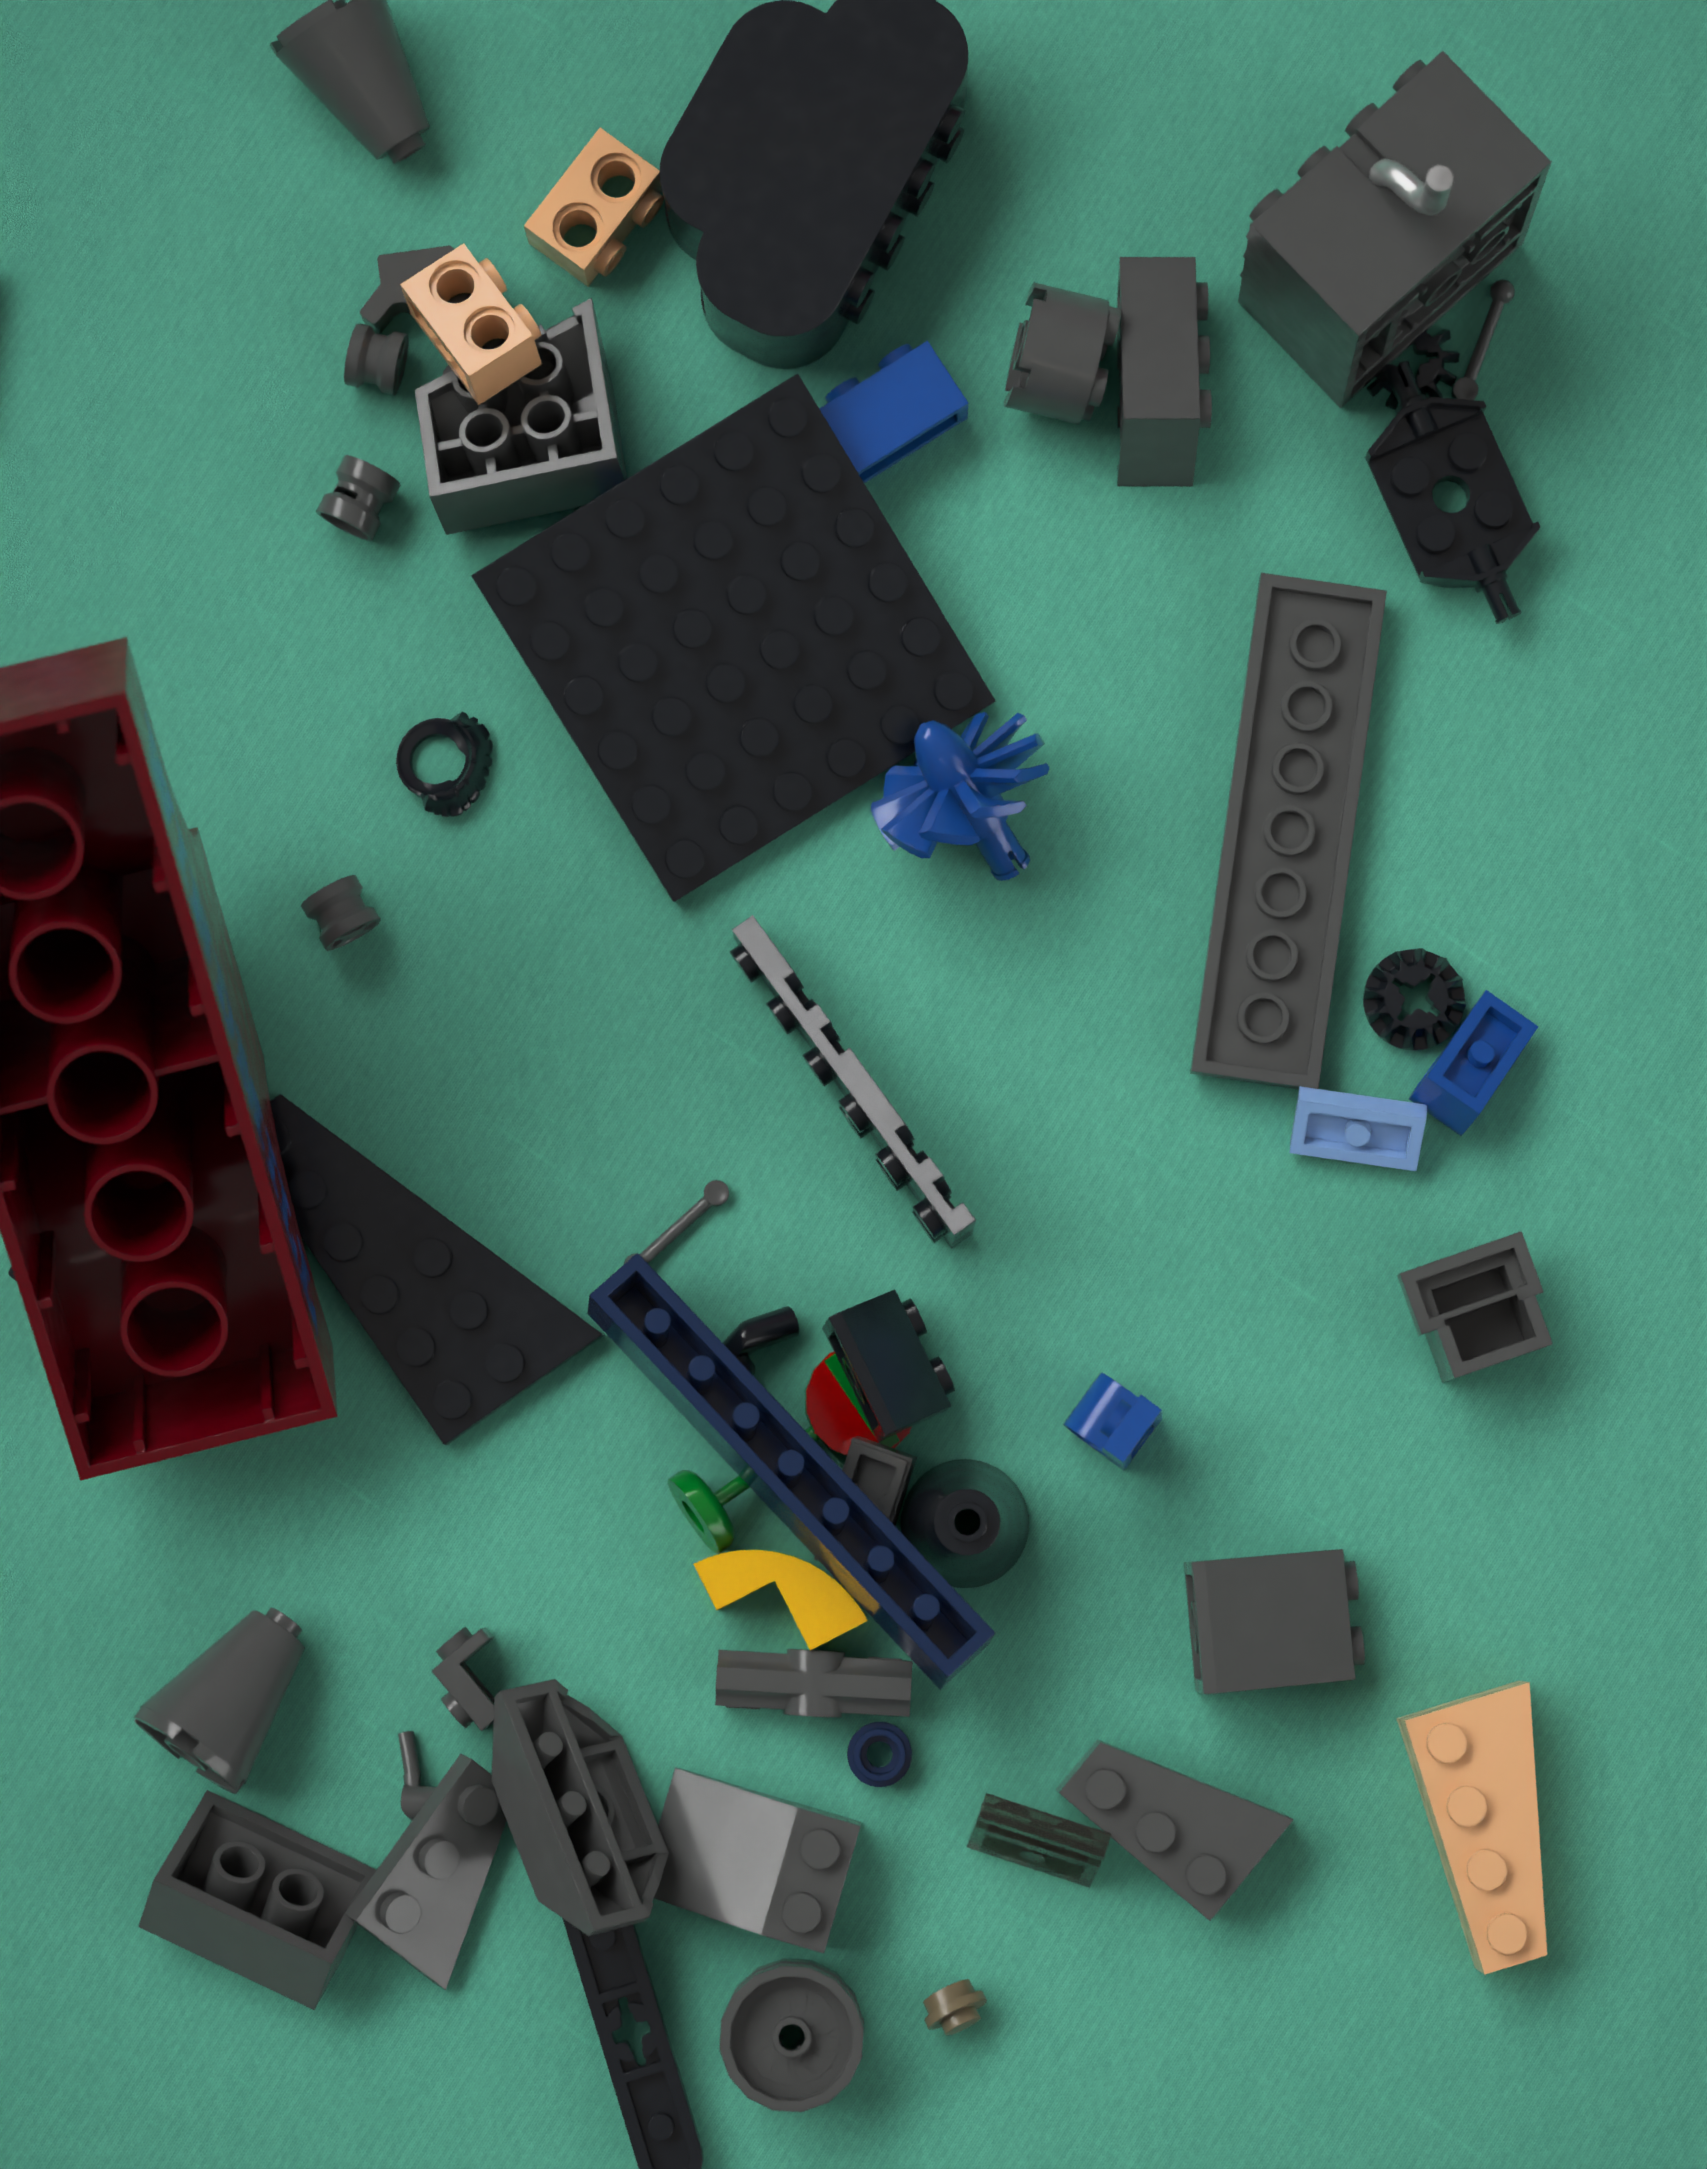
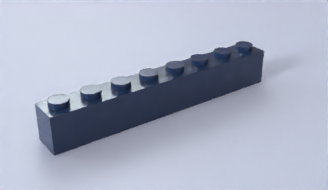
(789, 1471)

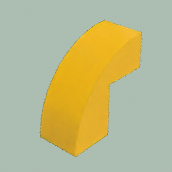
(814, 1597)

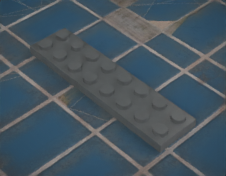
(1288, 832)

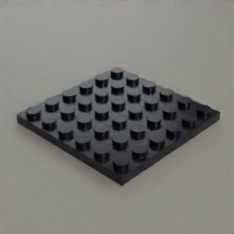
(733, 637)

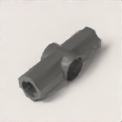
(813, 1683)

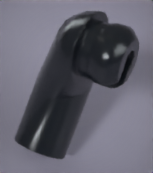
(761, 1333)

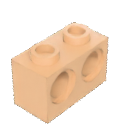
(579, 200)
(464, 327)

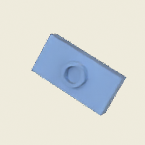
(1358, 1128)

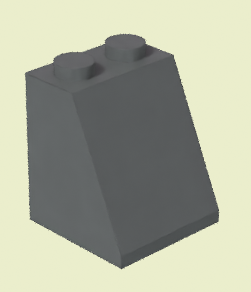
(1272, 1621)

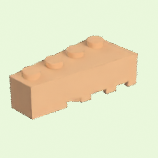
(1482, 1807)

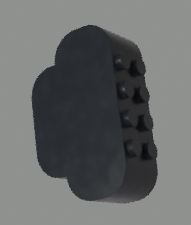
(808, 162)

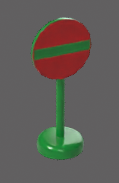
(833, 1419)

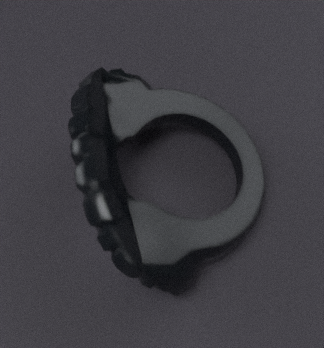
(455, 796)

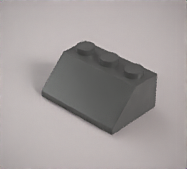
(257, 1899)

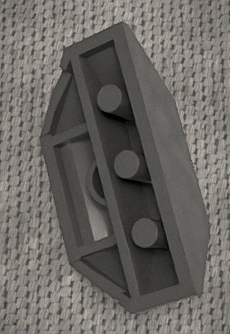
(575, 1808)

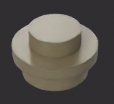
(954, 2007)

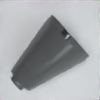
(359, 73)
(227, 1698)

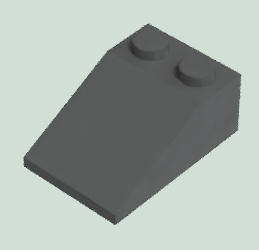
(754, 1859)

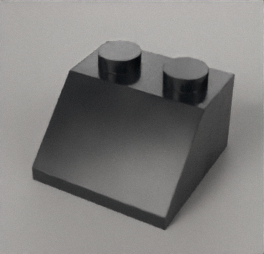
(888, 1363)

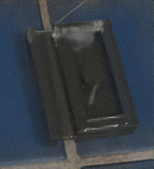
(1038, 1840)

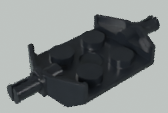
(1450, 442)

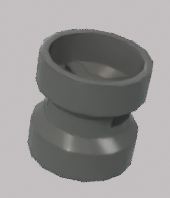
(358, 498)

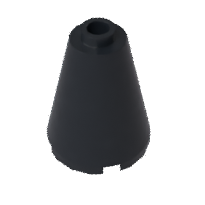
(960, 1486)

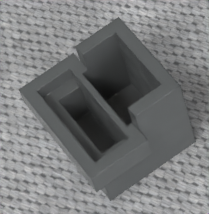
(1477, 1306)

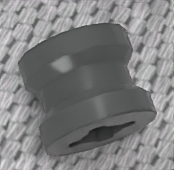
(376, 359)
(340, 912)

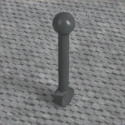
(1466, 387)
(715, 1194)

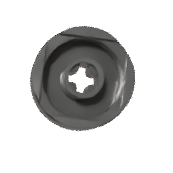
(1059, 354)

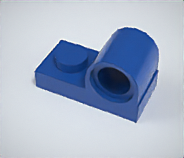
(1474, 1063)
(1113, 1420)

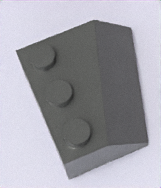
(532, 446)

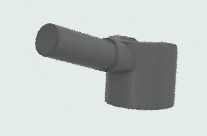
(413, 1794)

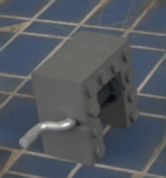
(1390, 227)

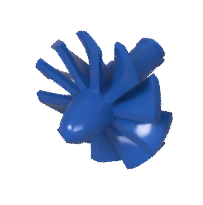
(957, 792)

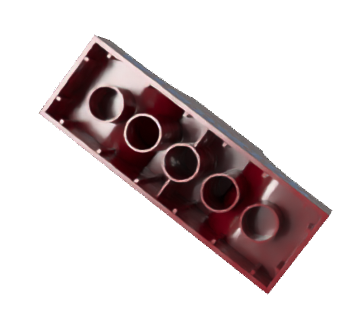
(136, 1097)

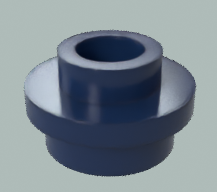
(883, 1775)

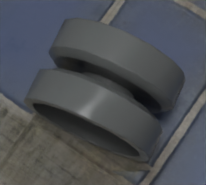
(799, 1995)

